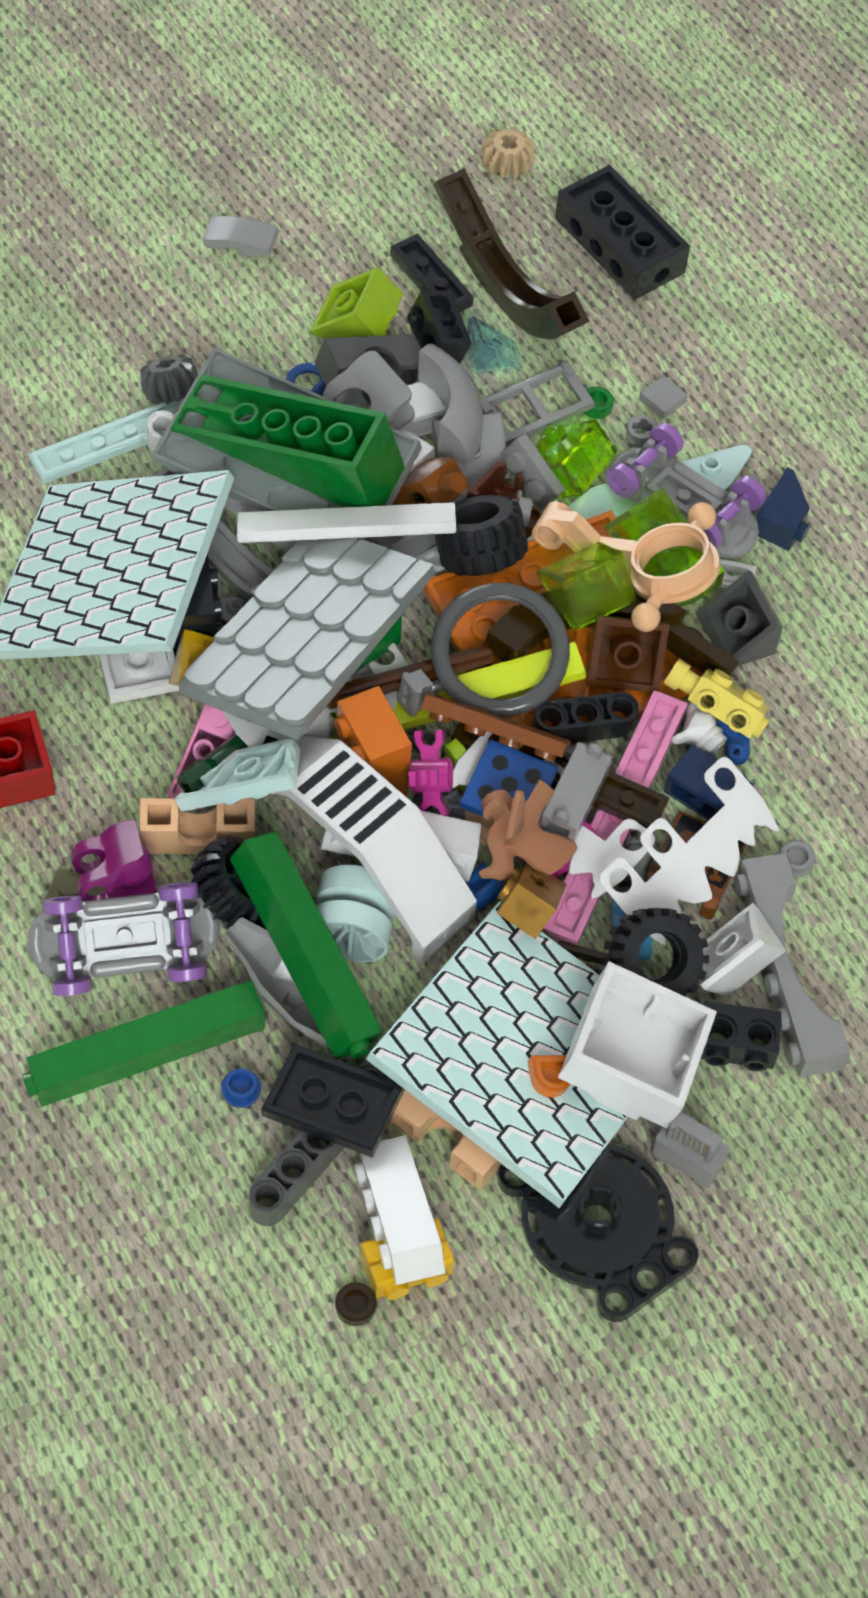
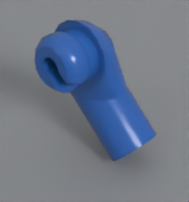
(736, 745)

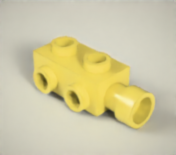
(727, 699)

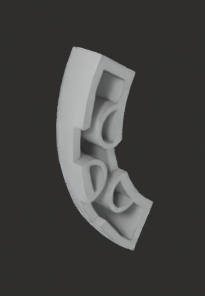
(463, 423)

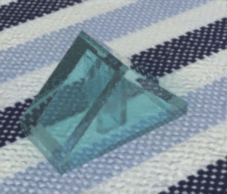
(490, 349)

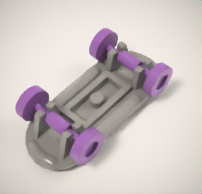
(648, 469)
(123, 936)

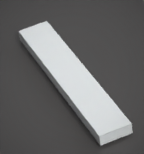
(346, 522)

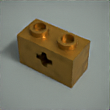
(530, 899)

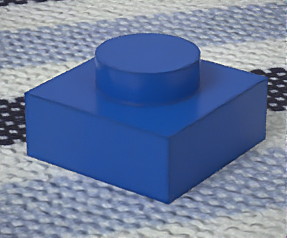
(483, 889)

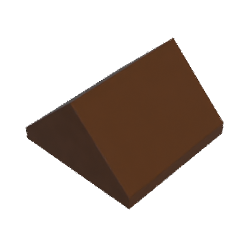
(624, 656)

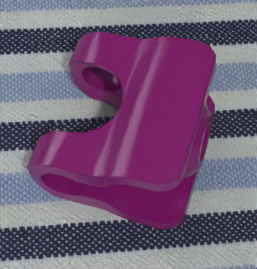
(121, 866)

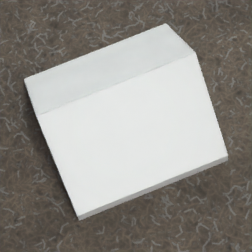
(739, 951)

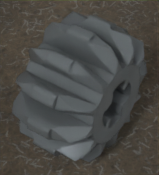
(168, 378)

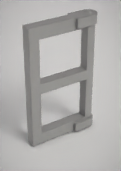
(545, 420)

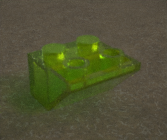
(576, 454)

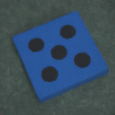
(505, 770)

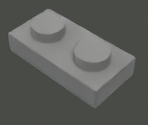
(539, 479)

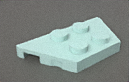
(247, 774)

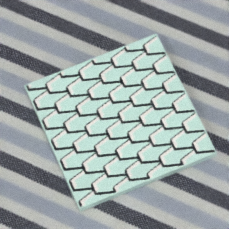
(111, 565)
(470, 1045)

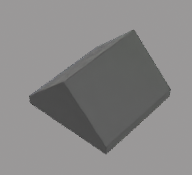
(742, 621)

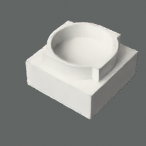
(637, 1046)

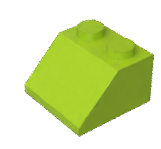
(358, 307)

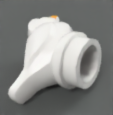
(700, 730)

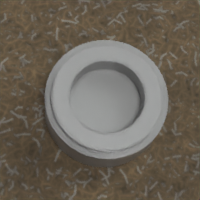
(800, 857)

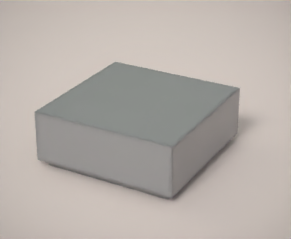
(663, 397)

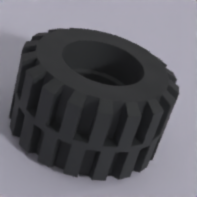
(486, 538)
(680, 933)

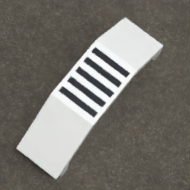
(387, 839)

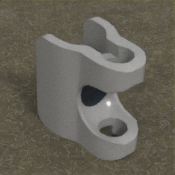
(376, 385)

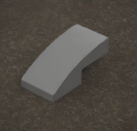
(245, 234)

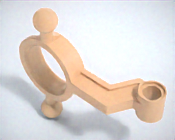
(563, 525)

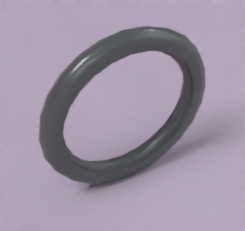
(515, 593)

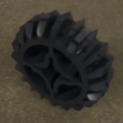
(220, 884)

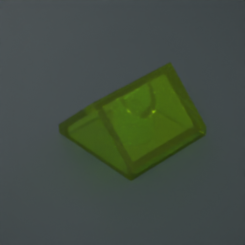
(589, 584)

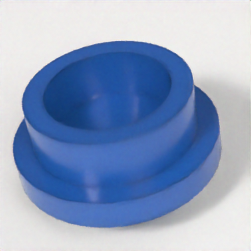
(241, 1088)

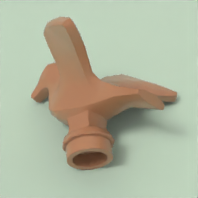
(519, 834)

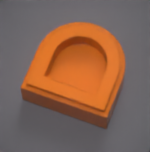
(544, 1074)

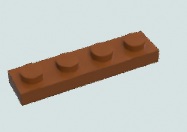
(510, 732)

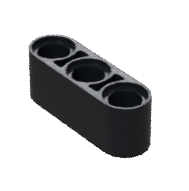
(596, 708)

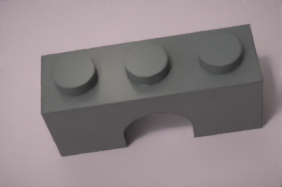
(398, 351)

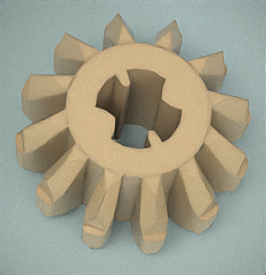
(508, 153)

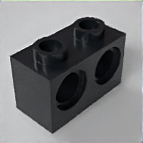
(438, 322)
(738, 1026)

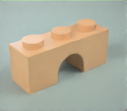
(176, 832)
(466, 1158)

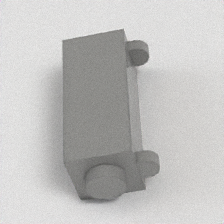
(576, 791)

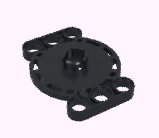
(603, 1248)

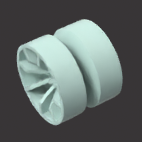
(355, 913)

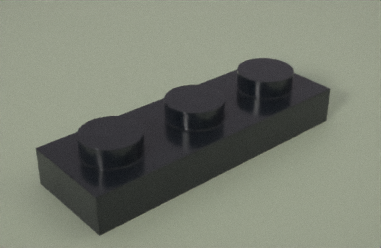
(428, 270)

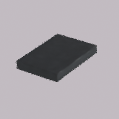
(333, 1100)

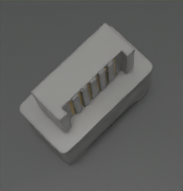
(691, 1149)

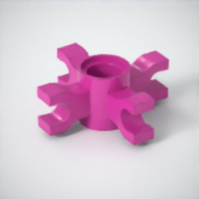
(431, 773)

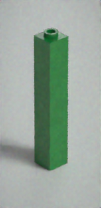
(306, 946)
(144, 1043)

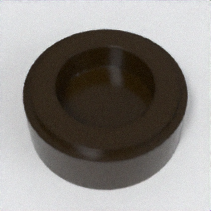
(355, 1304)

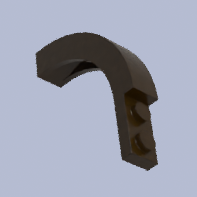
(493, 266)
(523, 629)

